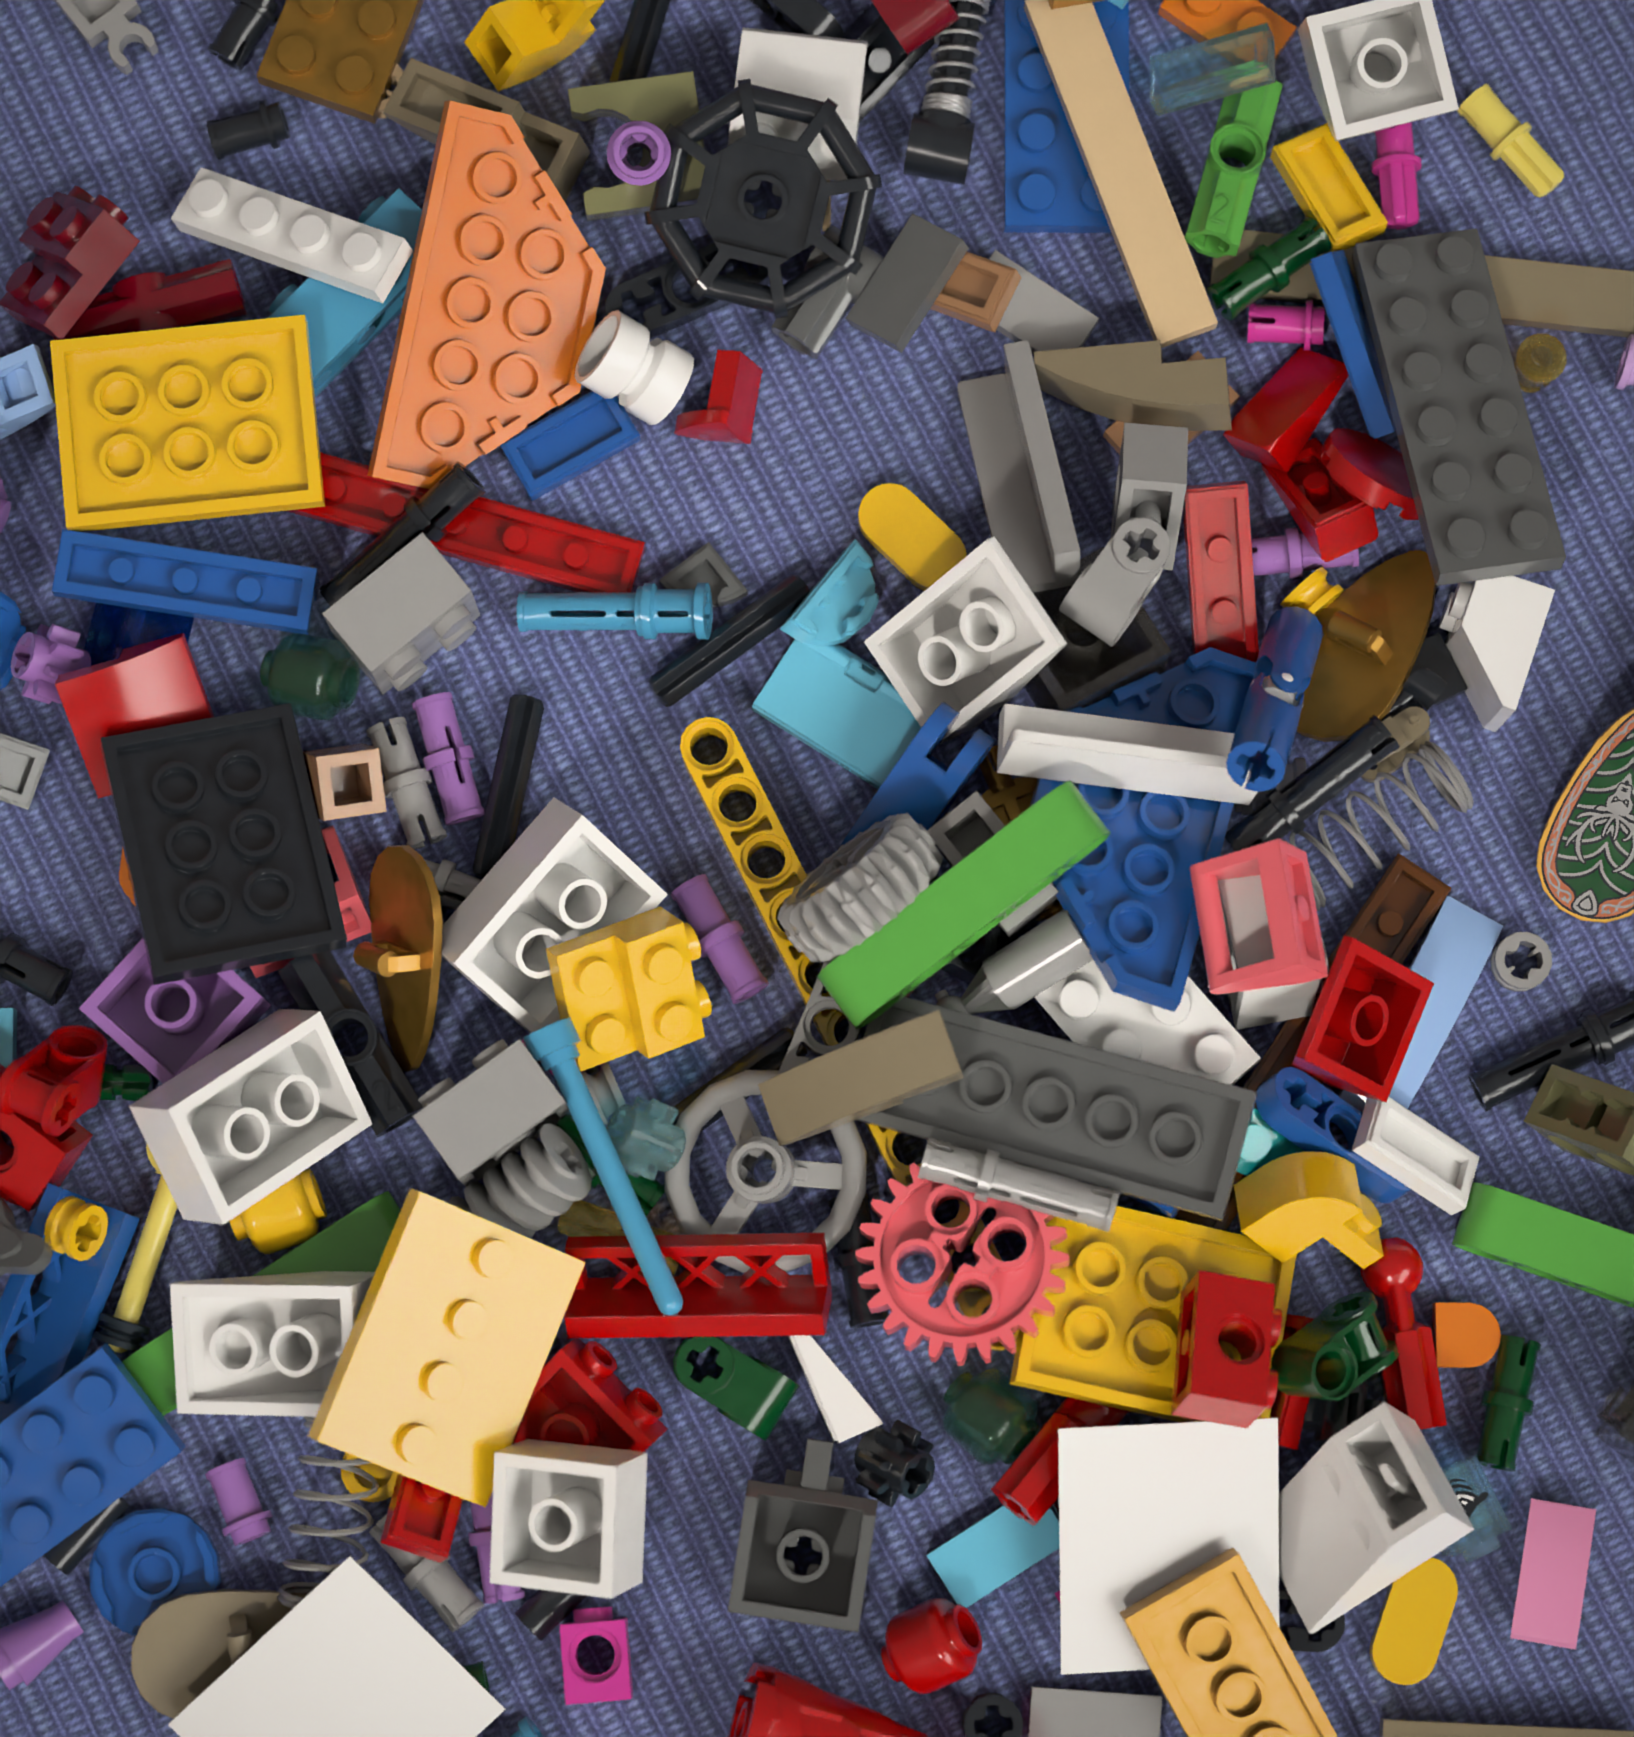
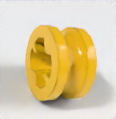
(1313, 593)
(76, 1228)

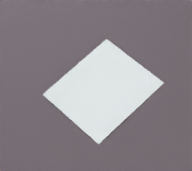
(1150, 1509)
(343, 1668)

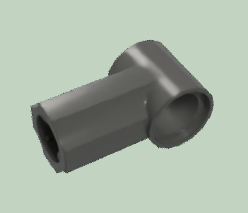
(817, 318)

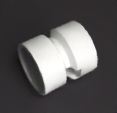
(642, 371)

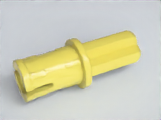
(1511, 141)

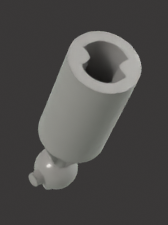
(1023, 968)

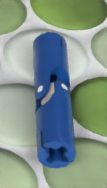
(1275, 699)

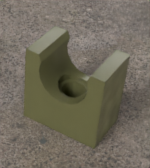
(652, 100)

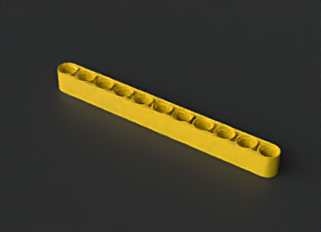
(768, 895)

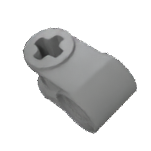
(1114, 586)

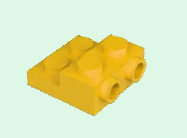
(630, 987)

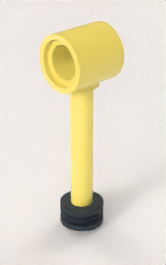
(123, 1328)

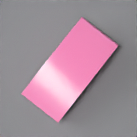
(1553, 1573)

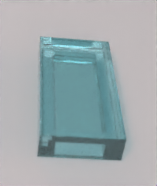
(1212, 69)

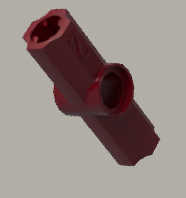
(164, 302)

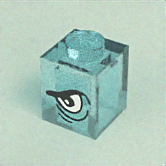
(1481, 1508)

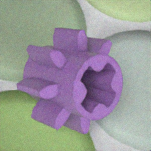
(45, 656)

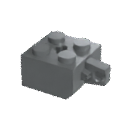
(839, 1528)

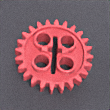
(1014, 1286)

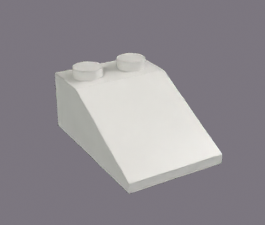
(967, 640)
(261, 1340)

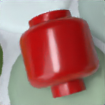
(931, 1645)

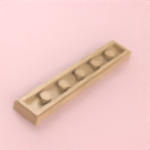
(1122, 171)

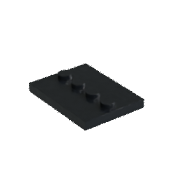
(222, 843)

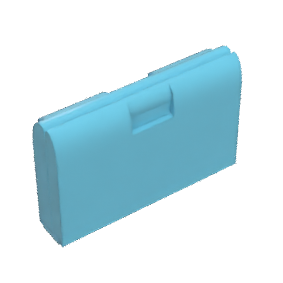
(839, 709)

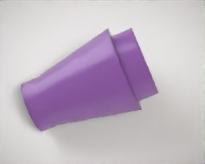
(638, 135)
(34, 1643)

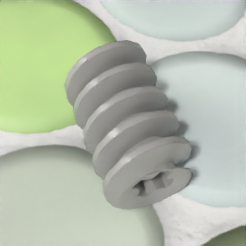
(531, 1185)

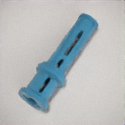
(649, 617)

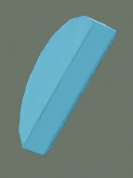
(838, 602)

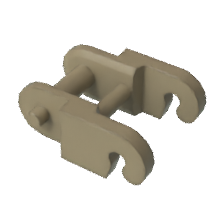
(1410, 730)

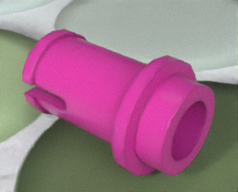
(1286, 324)

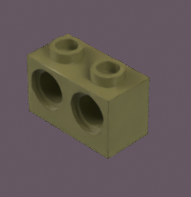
(1586, 1118)

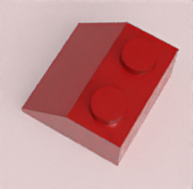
(1363, 1021)

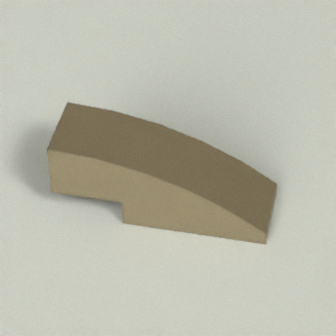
(419, 106)
(1136, 386)
(861, 1078)

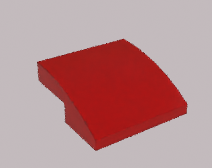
(139, 691)

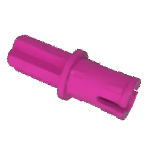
(1397, 171)

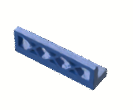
(185, 582)
(63, 1313)

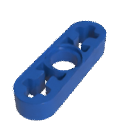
(1302, 1112)

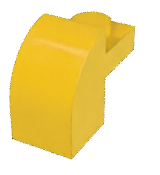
(529, 36)
(1309, 1199)

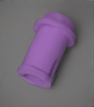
(239, 1502)

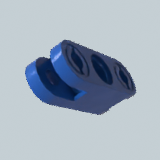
(920, 781)

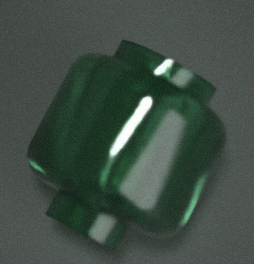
(310, 675)
(990, 1416)

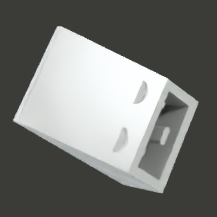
(1363, 1515)

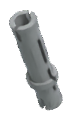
(1018, 1184)

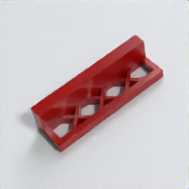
(714, 1305)

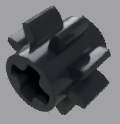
(1332, 1416)
(894, 1463)

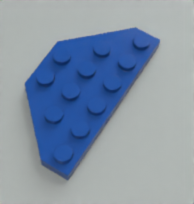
(1136, 887)

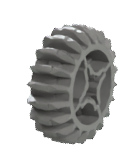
(860, 888)

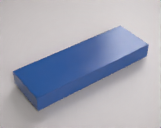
(1354, 339)

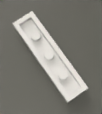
(292, 235)

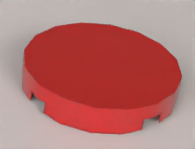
(1369, 470)

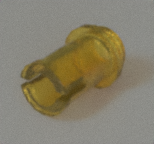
(1546, 352)

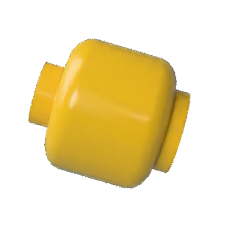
(283, 1216)

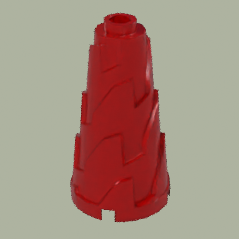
(796, 1708)

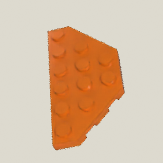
(489, 306)

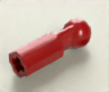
(1413, 1378)
(1033, 1478)

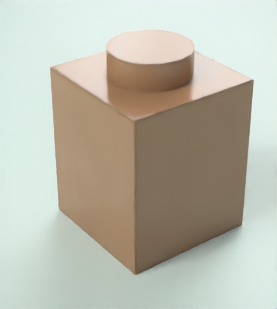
(346, 781)

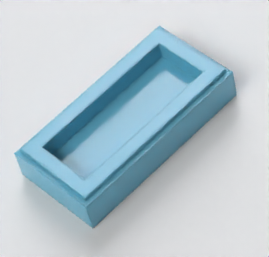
(992, 1553)

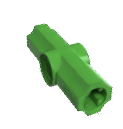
(1225, 190)

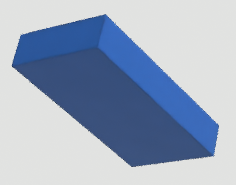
(569, 443)

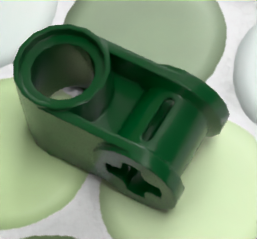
(1334, 1350)
(742, 1389)

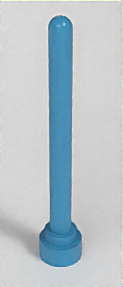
(557, 1052)

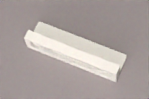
(1117, 753)

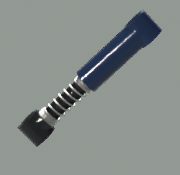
(942, 132)

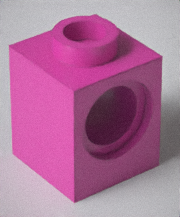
(589, 1687)

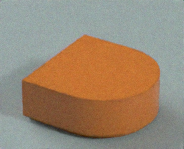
(1464, 1334)

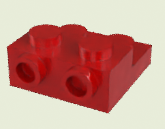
(588, 1404)

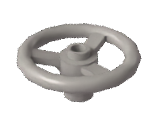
(750, 1149)

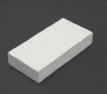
(1416, 1154)

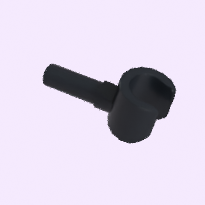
(1422, 687)

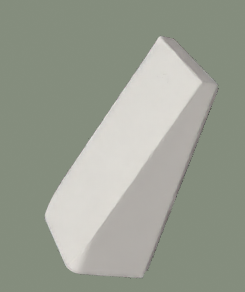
(838, 1401)

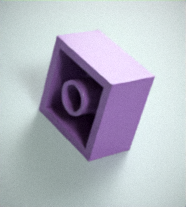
(174, 1021)

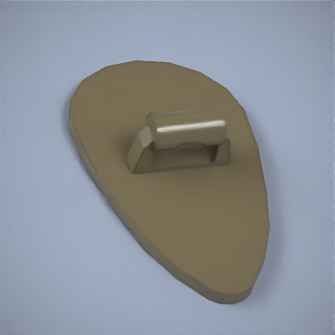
(196, 1639)

